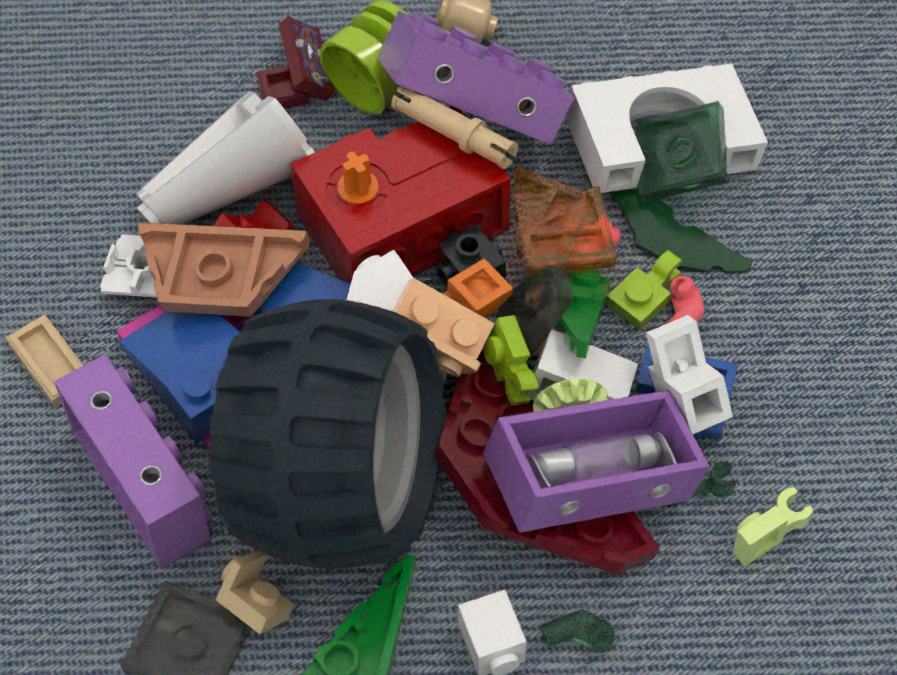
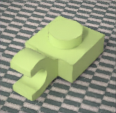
(765, 531)

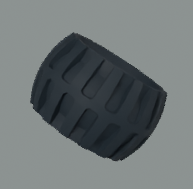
(327, 433)

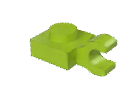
(642, 295)

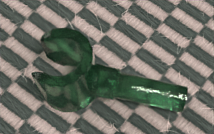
(713, 484)

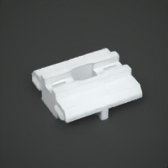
(125, 269)

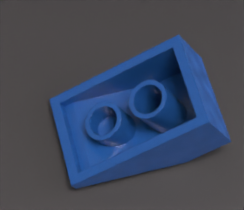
(182, 363)

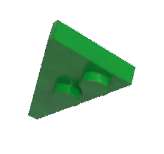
(583, 314)
(370, 633)

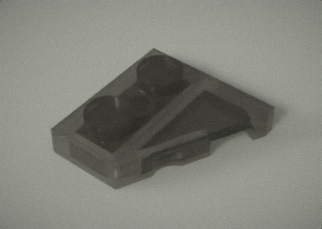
(539, 304)

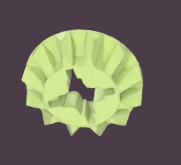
(569, 393)

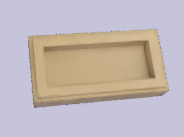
(44, 355)

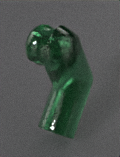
(580, 627)

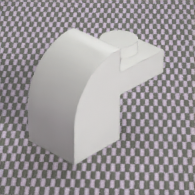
(682, 370)

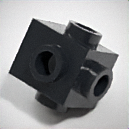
(465, 249)

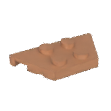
(217, 266)

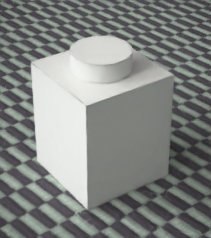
(492, 634)

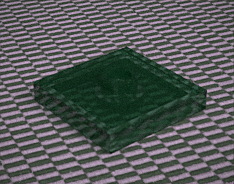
(682, 151)

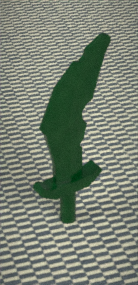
(658, 231)

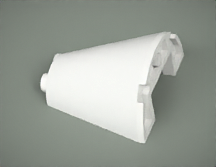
(229, 161)

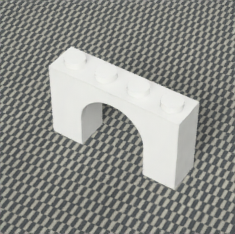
(604, 112)

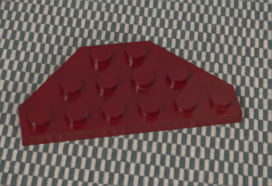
(477, 402)

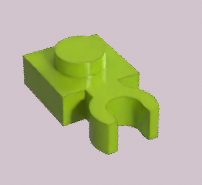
(508, 355)

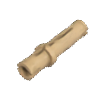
(469, 133)

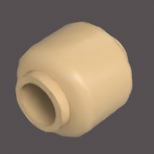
(468, 15)

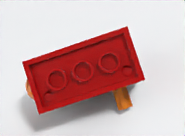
(396, 196)

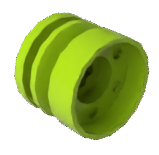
(352, 60)

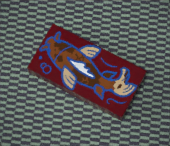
(303, 58)

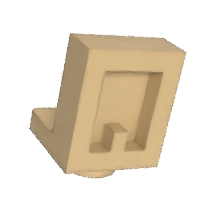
(251, 598)

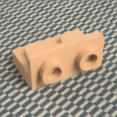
(451, 326)

